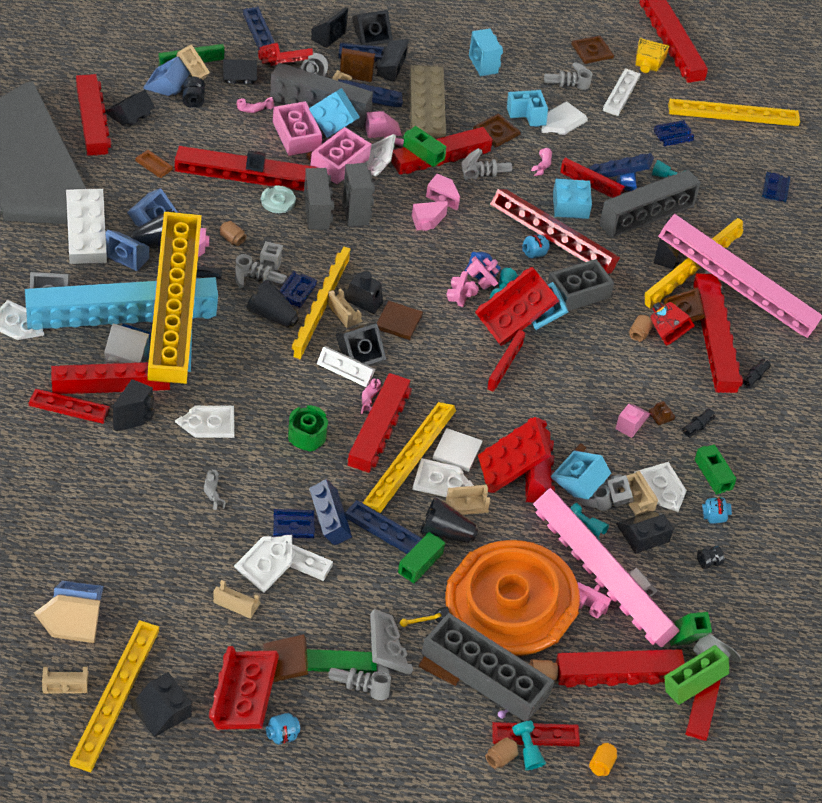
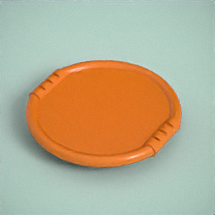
(514, 595)

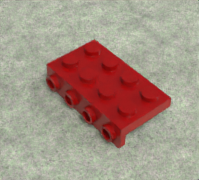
(272, 55)
(516, 305)
(514, 454)
(243, 689)

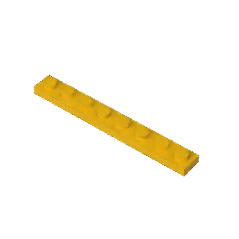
(734, 112)
(689, 267)
(319, 306)
(409, 456)
(114, 696)

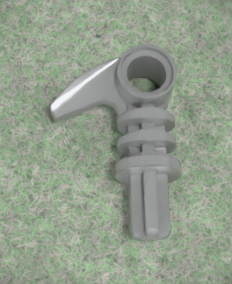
(581, 79)
(472, 168)
(245, 268)
(600, 499)
(378, 683)

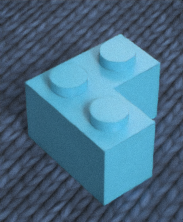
(529, 105)

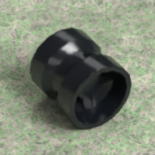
(710, 557)

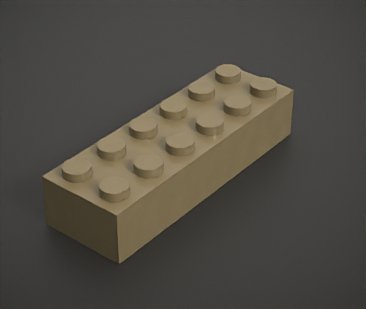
(427, 99)

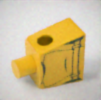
(650, 55)

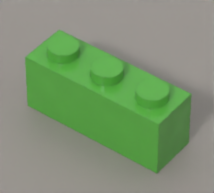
(696, 674)

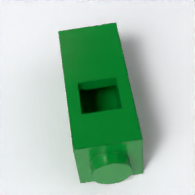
(424, 146)
(715, 469)
(421, 557)
(692, 628)

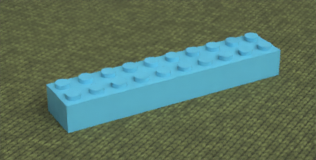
(107, 304)

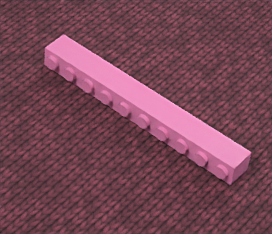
(740, 276)
(606, 568)

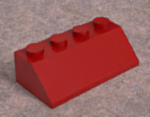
(539, 478)

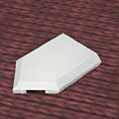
(563, 119)
(380, 155)
(14, 322)
(209, 421)
(437, 477)
(665, 485)
(266, 561)

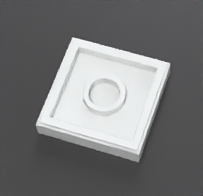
(457, 449)

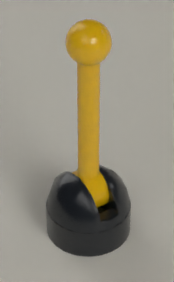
(439, 615)

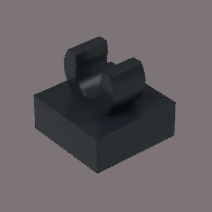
(255, 161)

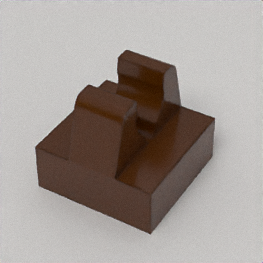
(661, 413)

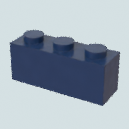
(330, 512)

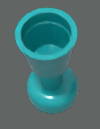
(662, 170)
(506, 276)
(593, 524)
(532, 755)

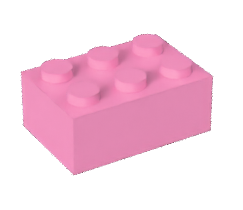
(297, 128)
(339, 150)

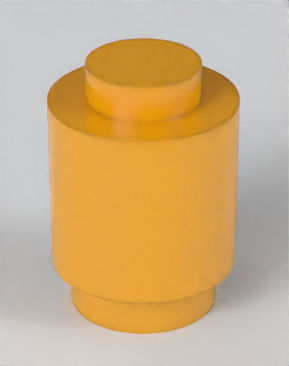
(603, 759)

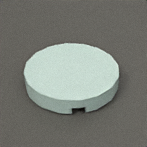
(278, 199)

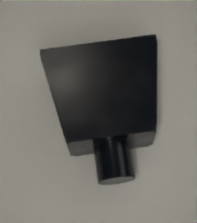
(365, 292)

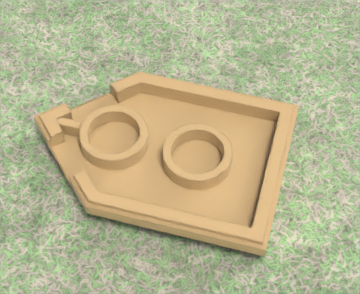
(70, 618)

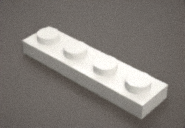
(621, 92)

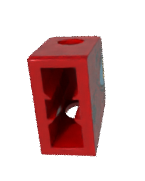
(670, 322)

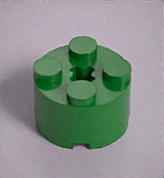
(307, 428)

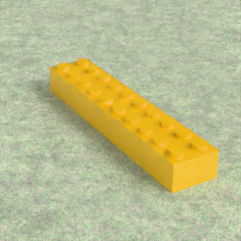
(174, 298)

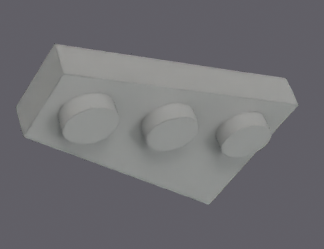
(386, 644)

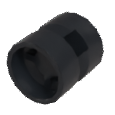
(193, 92)

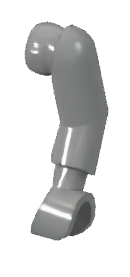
(210, 489)

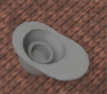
(315, 64)
(709, 641)

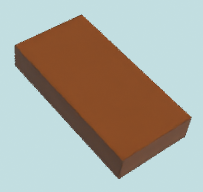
(154, 163)

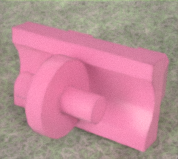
(488, 279)
(461, 289)
(594, 599)

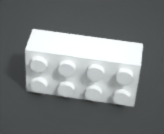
(86, 226)

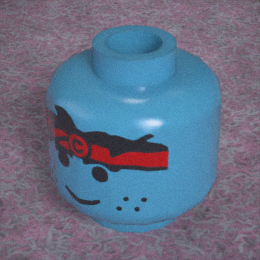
(535, 246)
(716, 510)
(283, 728)

